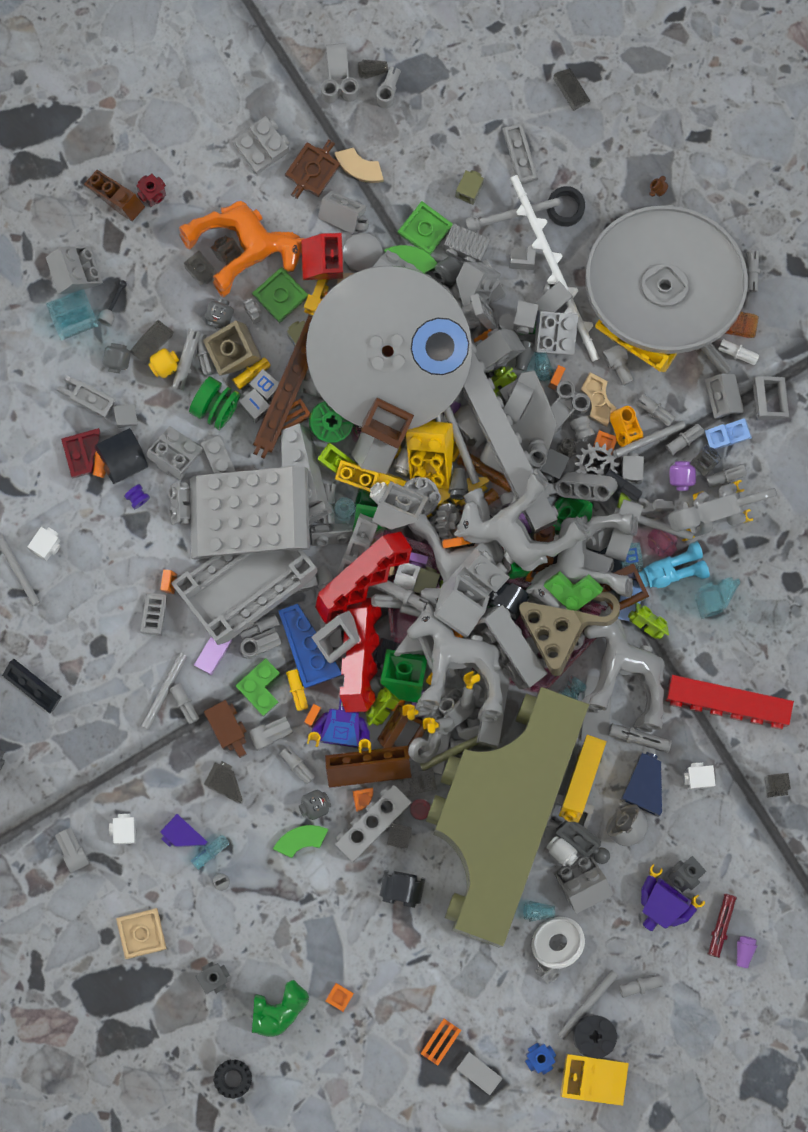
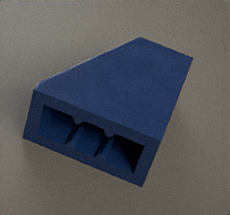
(645, 785)

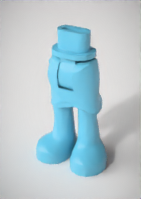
(661, 572)

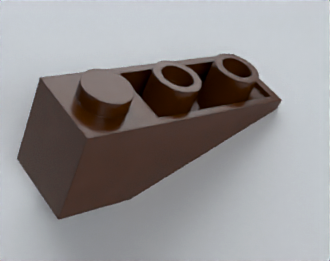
(115, 195)

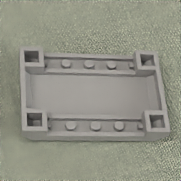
(249, 512)
(241, 588)

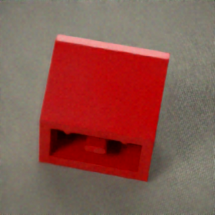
(322, 257)

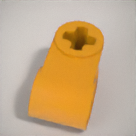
(625, 425)

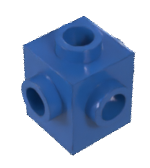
(532, 1062)

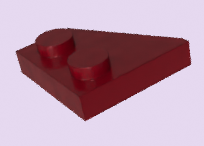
(81, 452)

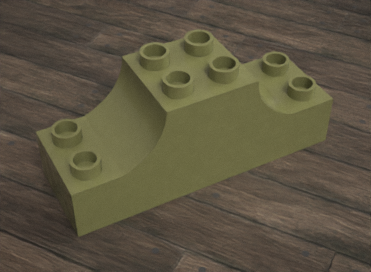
(501, 811)

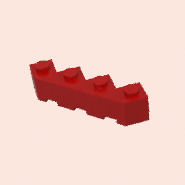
(367, 570)
(359, 664)

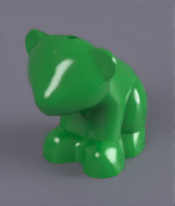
(275, 1019)

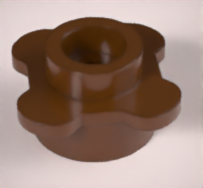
(658, 186)

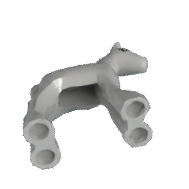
(511, 532)
(574, 560)
(447, 561)
(458, 654)
(627, 660)

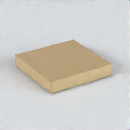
(141, 933)

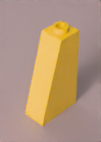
(582, 778)

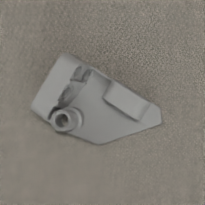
(531, 419)

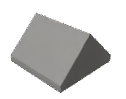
(373, 454)

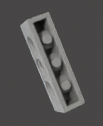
(400, 804)

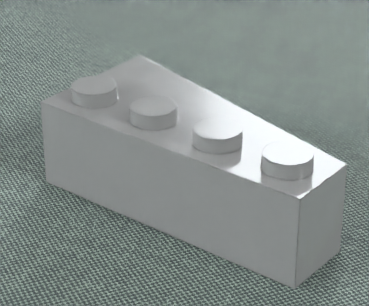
(300, 451)
(515, 653)

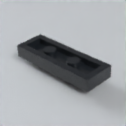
(31, 685)

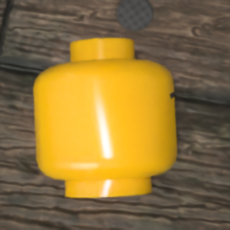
(163, 363)

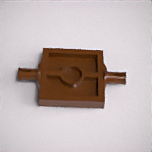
(312, 169)

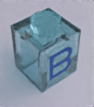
(634, 556)

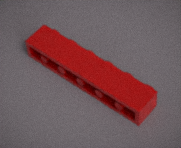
(729, 701)

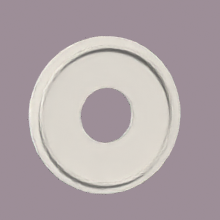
(564, 957)

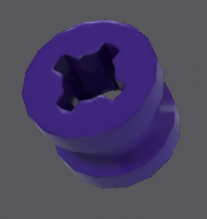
(137, 496)

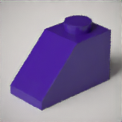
(181, 834)

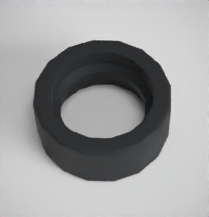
(567, 221)

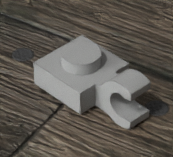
(657, 508)

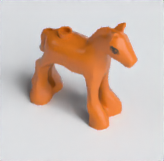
(253, 239)

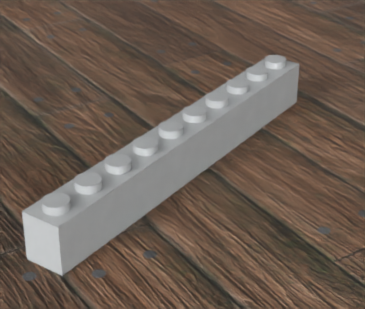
(505, 443)

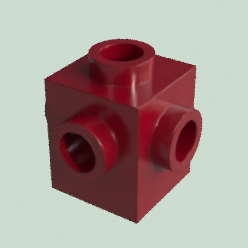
(148, 195)

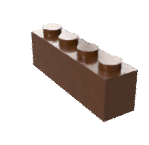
(368, 767)

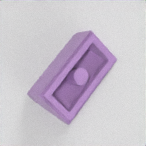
(211, 656)

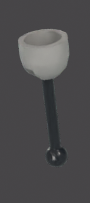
(106, 316)

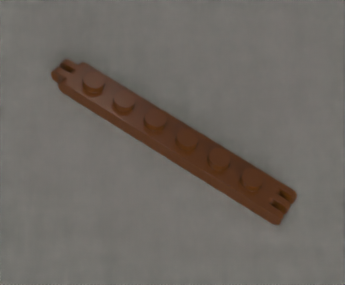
(284, 396)

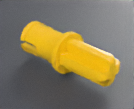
(250, 373)
(297, 690)

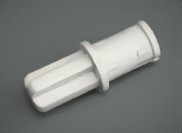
(738, 352)

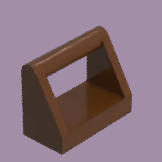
(383, 432)
(631, 572)
(395, 726)

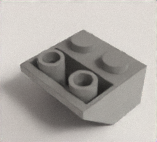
(73, 269)
(476, 279)
(460, 605)
(583, 884)

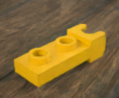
(314, 300)

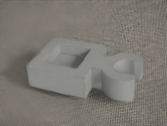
(252, 310)

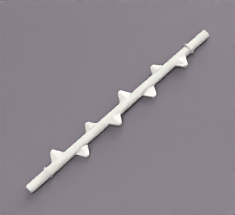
(553, 259)

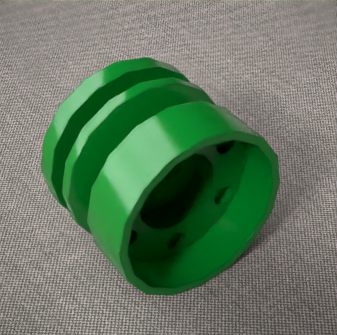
(212, 402)
(321, 428)

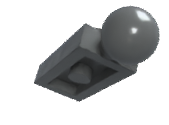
(583, 841)

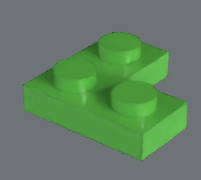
(572, 595)
(254, 686)

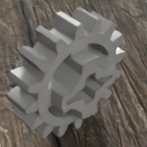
(593, 455)
(447, 521)

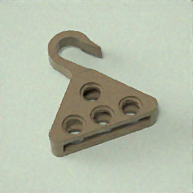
(562, 642)

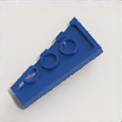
(308, 657)

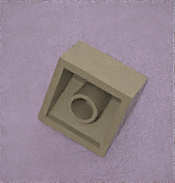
(232, 348)

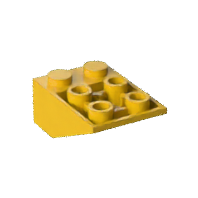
(431, 452)
(594, 1079)

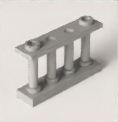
(479, 313)

